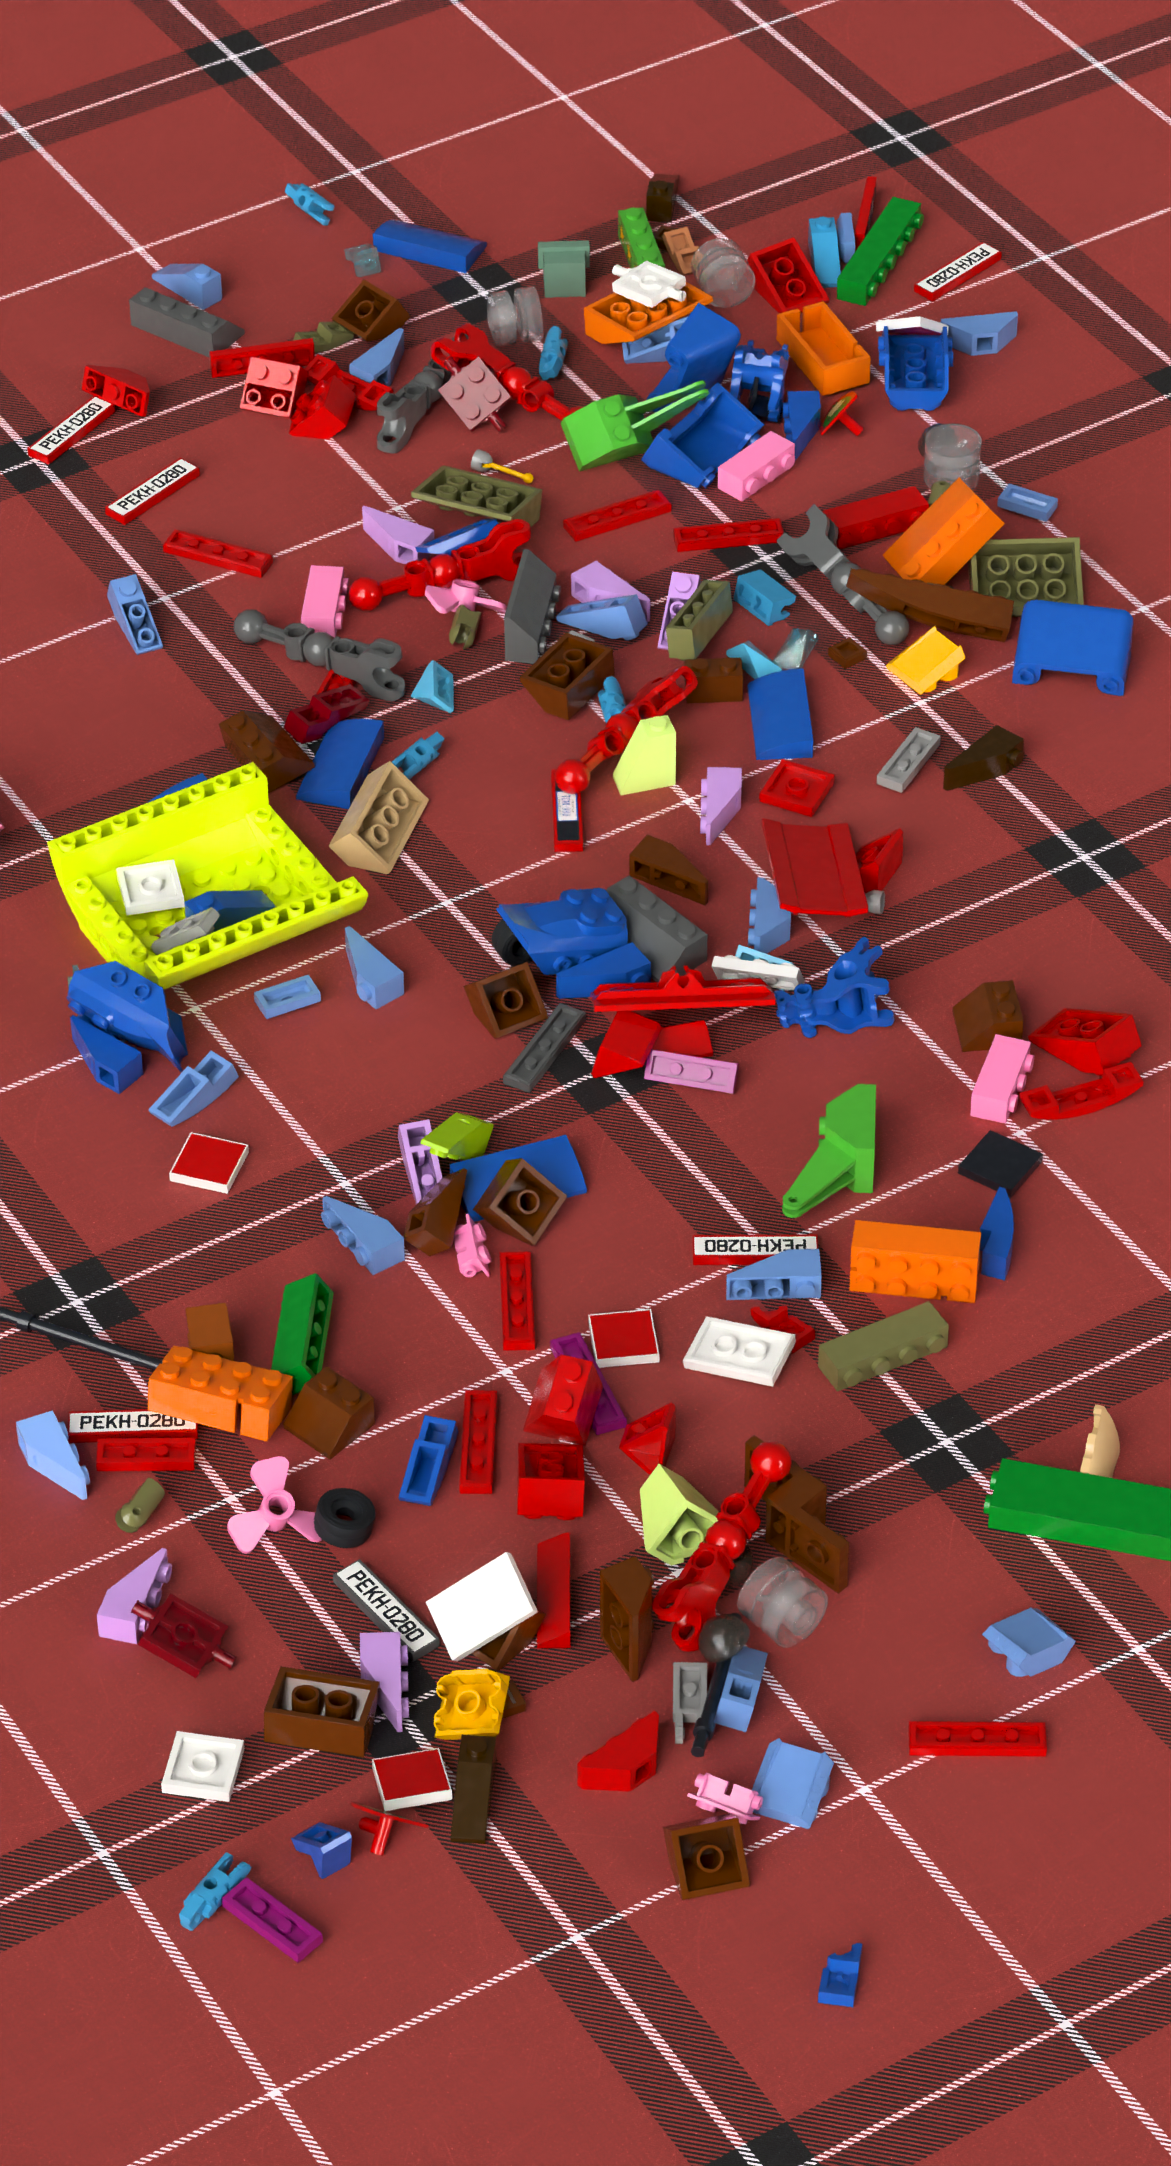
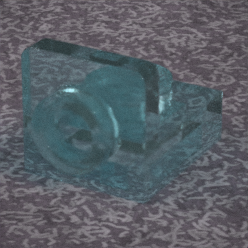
(364, 258)

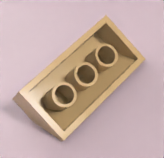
(379, 820)

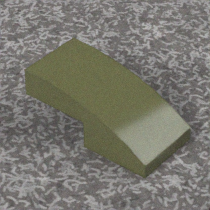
(328, 336)

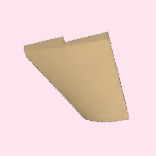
(1101, 1446)

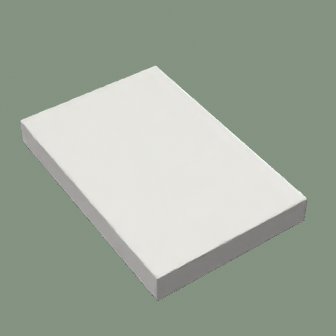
(739, 1351)
(481, 1606)

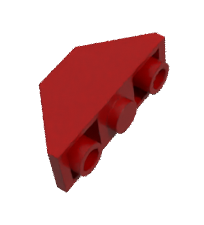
(117, 387)
(624, 1759)

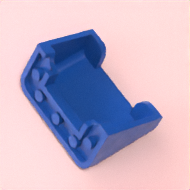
(698, 352)
(704, 439)
(1074, 641)

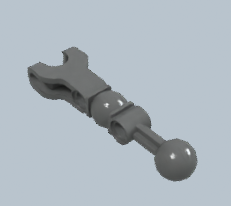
(409, 406)
(821, 549)
(346, 657)

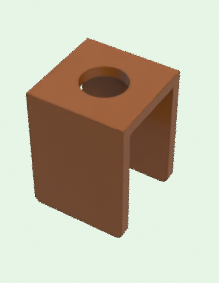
(210, 1330)

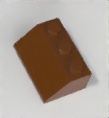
(568, 675)
(264, 741)
(627, 1613)
(321, 1711)

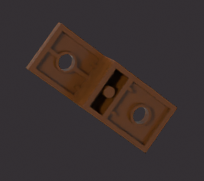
(798, 1523)

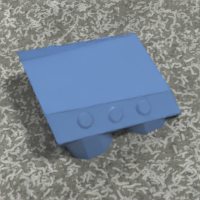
(1029, 1642)
(792, 1783)

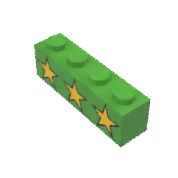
(637, 238)

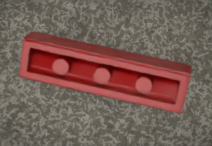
(554, 1591)

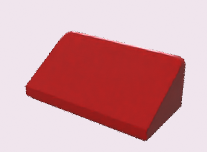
(685, 1039)

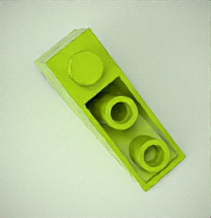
(459, 1137)

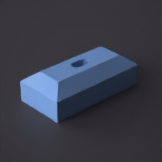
(845, 236)
(1027, 502)
(287, 996)

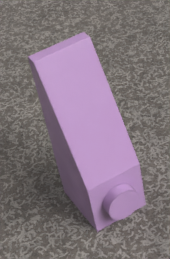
(420, 1165)

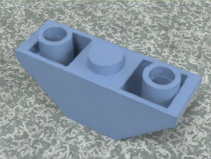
(982, 332)
(770, 921)

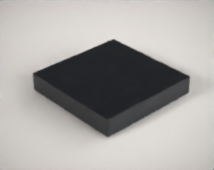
(1000, 1163)

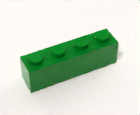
(303, 1329)

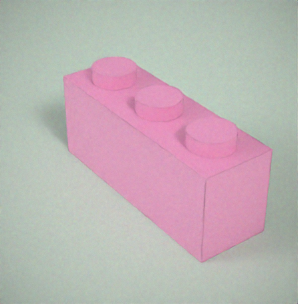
(756, 466)
(325, 599)
(1001, 1079)

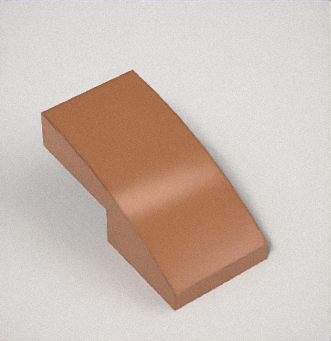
(680, 248)

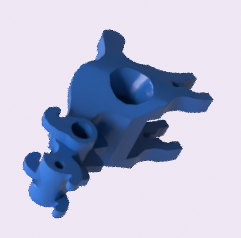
(770, 369)
(845, 1000)

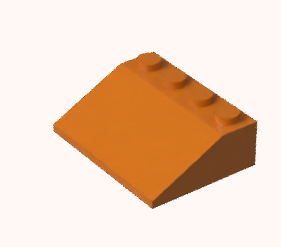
(625, 320)
(944, 536)

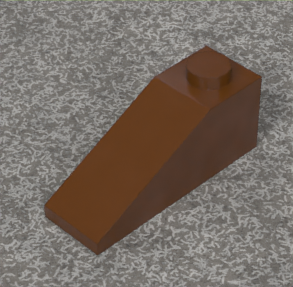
(667, 868)

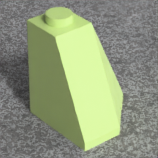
(648, 758)
(673, 1516)

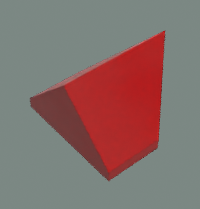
(650, 1438)

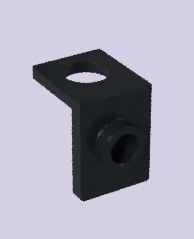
(758, 404)

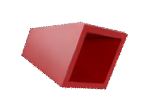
(565, 1400)

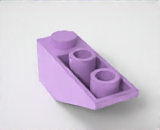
(396, 535)
(599, 583)
(680, 590)
(722, 800)
(141, 1584)
(382, 1661)

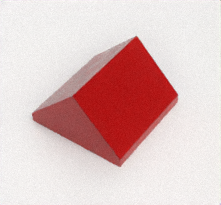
(880, 860)
(625, 1044)

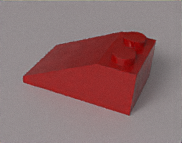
(786, 277)
(1088, 1038)
(550, 1480)

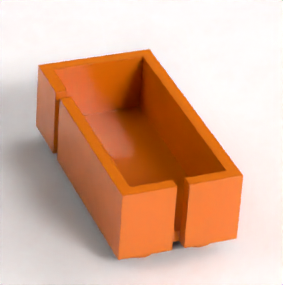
(823, 349)
(914, 1261)
(209, 1388)

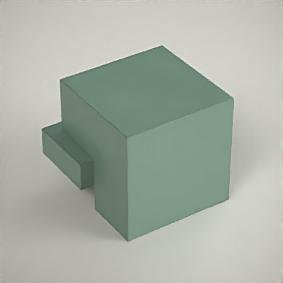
(564, 267)

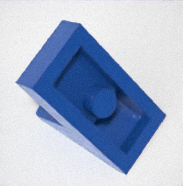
(327, 1846)

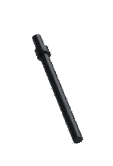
(28, 1322)
(705, 1726)

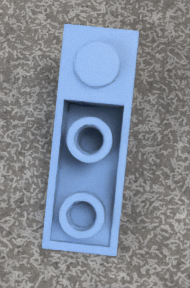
(49, 1453)

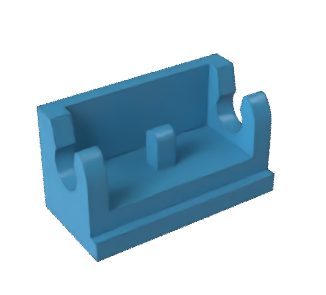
(763, 596)

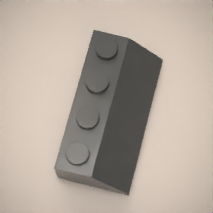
(181, 323)
(530, 610)
(658, 929)

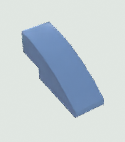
(194, 1089)

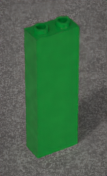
(1080, 1509)

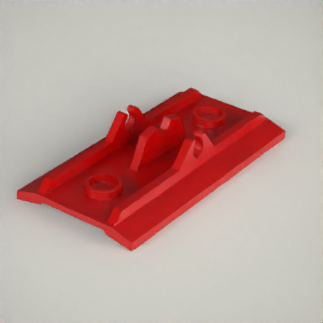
(815, 869)
(682, 992)

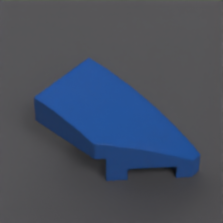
(840, 1978)

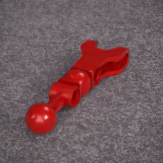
(517, 381)
(470, 562)
(650, 701)
(709, 1567)

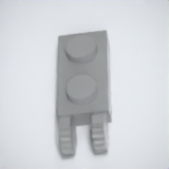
(186, 931)
(688, 1694)

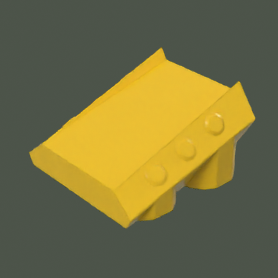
(927, 662)
(470, 1703)

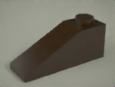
(661, 197)
(985, 759)
(473, 1789)

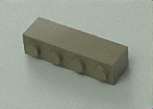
(699, 619)
(883, 1346)

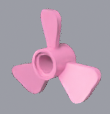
(460, 593)
(249, 1527)

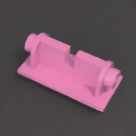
(471, 1251)
(713, 1795)

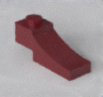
(323, 712)

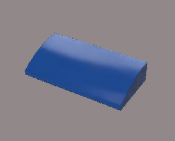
(427, 245)
(781, 716)
(342, 762)
(550, 1157)

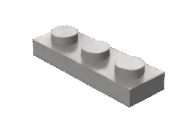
(908, 759)

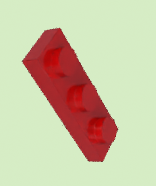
(146, 1454)

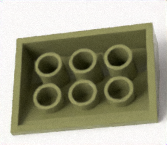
(480, 495)
(1028, 570)

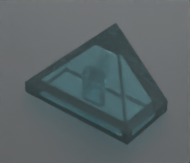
(796, 649)

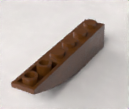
(937, 605)

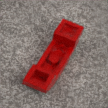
(366, 393)
(1085, 1098)

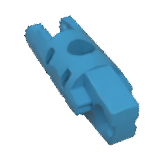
(309, 202)
(552, 354)
(611, 698)
(419, 755)
(208, 1893)

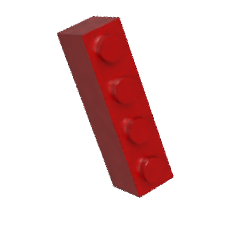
(877, 516)

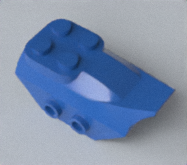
(916, 369)
(567, 929)
(128, 1009)

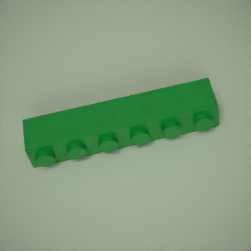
(879, 251)

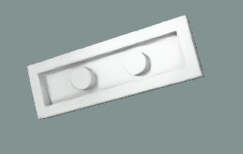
(777, 976)

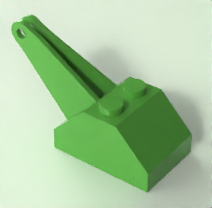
(616, 425)
(843, 1155)

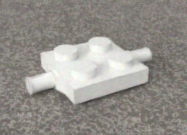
(648, 283)

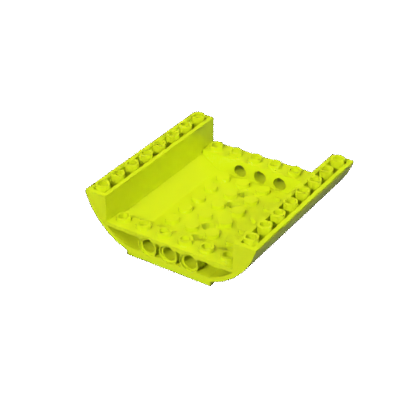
(220, 841)

